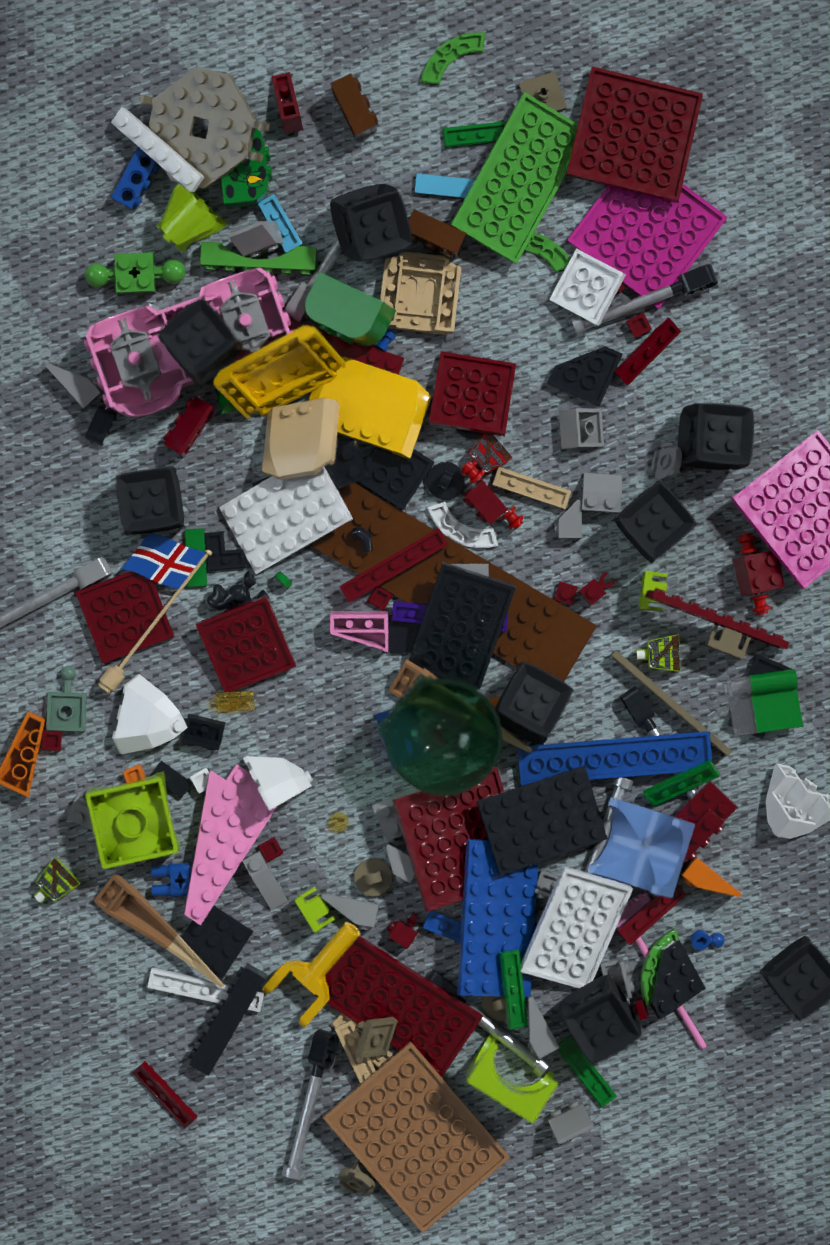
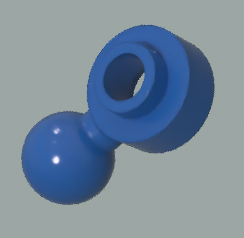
(716, 940)

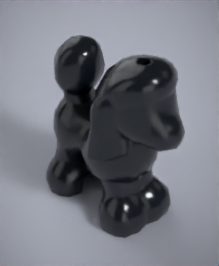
(239, 593)

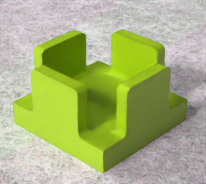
(649, 584)
(313, 909)

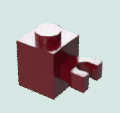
(594, 590)
(403, 932)

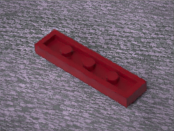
(647, 351)
(649, 915)
(164, 1094)

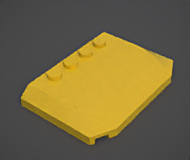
(279, 372)
(377, 406)

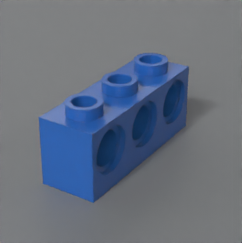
(125, 184)

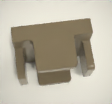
(727, 642)

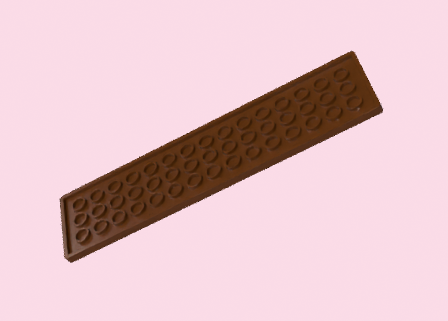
(537, 626)

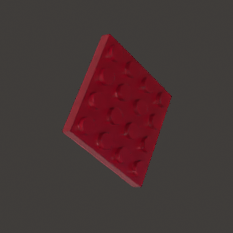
(472, 393)
(121, 612)
(246, 644)

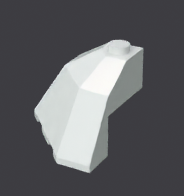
(145, 718)
(277, 778)
(794, 804)

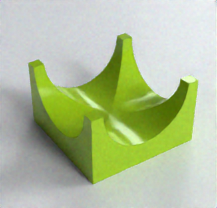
(132, 821)
(523, 1099)

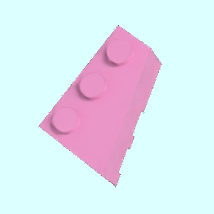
(361, 626)

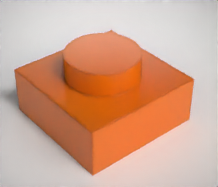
(134, 773)

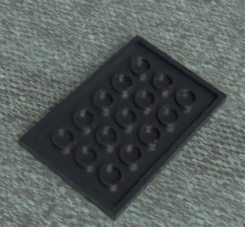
(461, 624)
(541, 820)

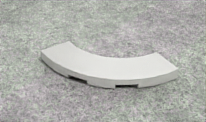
(459, 532)

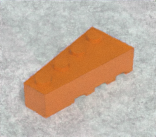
(22, 755)

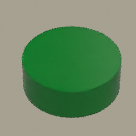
(283, 580)

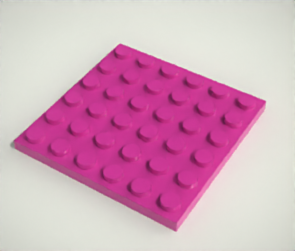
(647, 235)
(792, 509)

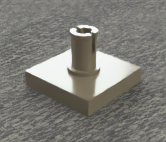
(545, 89)
(375, 1037)

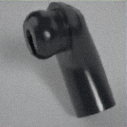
(364, 536)

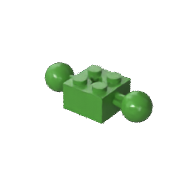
(145, 283)

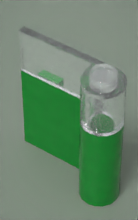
(764, 702)

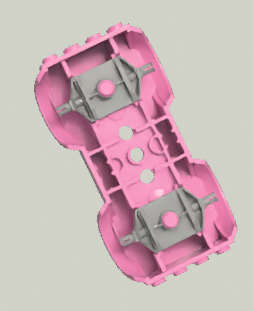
(140, 371)

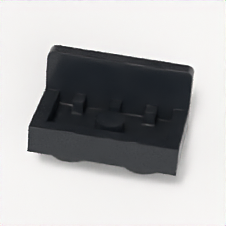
(203, 732)

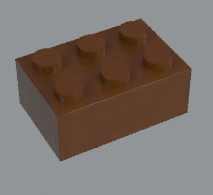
(354, 106)
(436, 234)

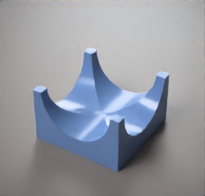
(644, 848)

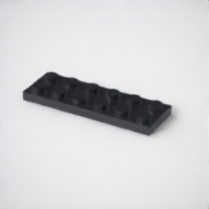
(346, 470)

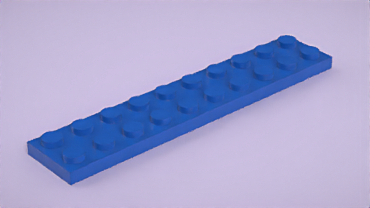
(617, 756)

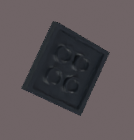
(396, 476)
(217, 940)

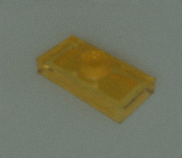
(235, 701)

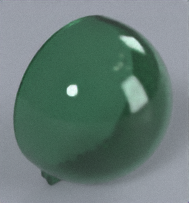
(442, 735)

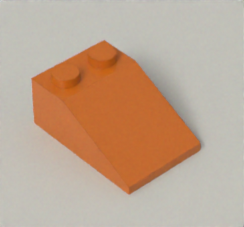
(703, 877)

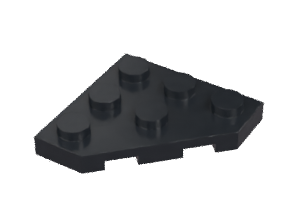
(587, 374)
(674, 980)

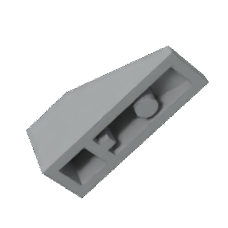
(78, 386)
(265, 880)
(357, 911)

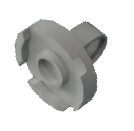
(667, 462)

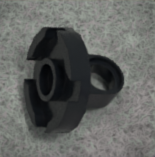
(445, 480)

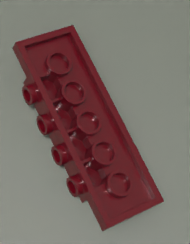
(708, 812)

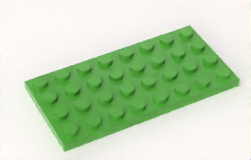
(518, 179)

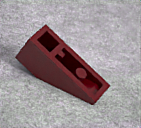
(287, 103)

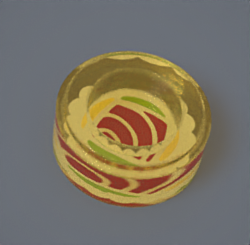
(339, 821)

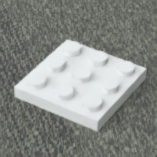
(587, 287)

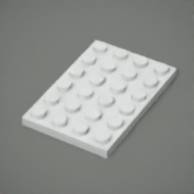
(284, 516)
(575, 928)

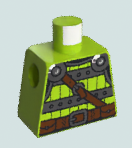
(661, 653)
(55, 881)

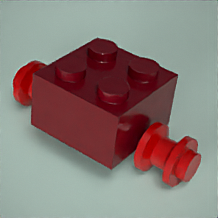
(485, 501)
(757, 573)

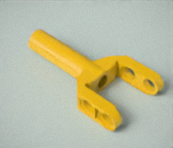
(313, 973)

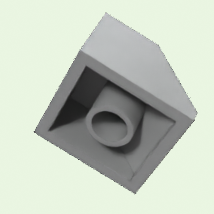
(257, 238)
(581, 428)
(601, 493)
(400, 863)
(570, 1122)

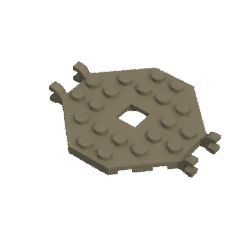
(230, 129)

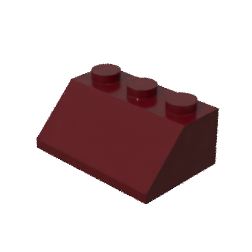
(189, 426)

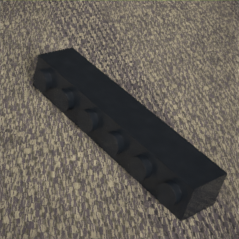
(228, 1018)

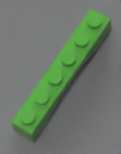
(299, 259)

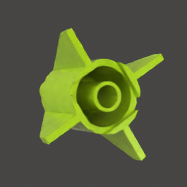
(188, 219)

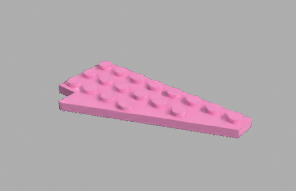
(227, 830)

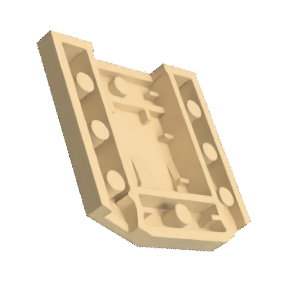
(421, 292)
(300, 438)

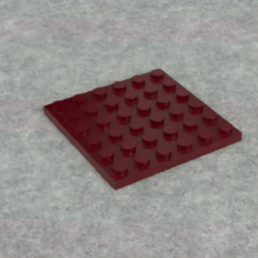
(634, 134)
(437, 835)

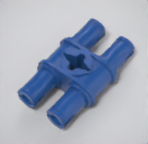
(172, 871)

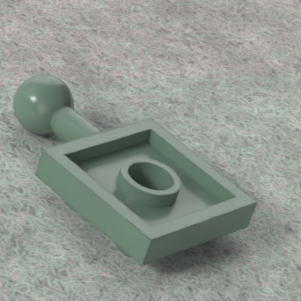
(75, 701)

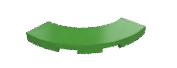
(448, 53)
(549, 251)
(652, 963)

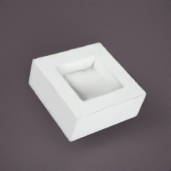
(200, 780)

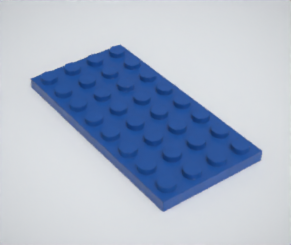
(495, 919)

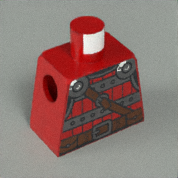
(489, 454)

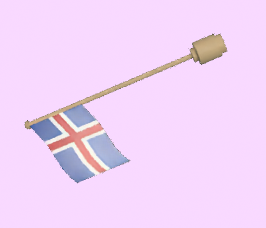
(166, 564)

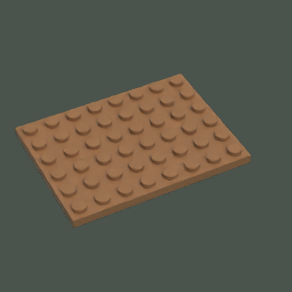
(416, 1137)

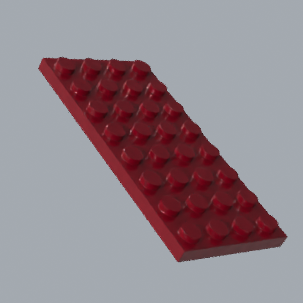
(376, 986)

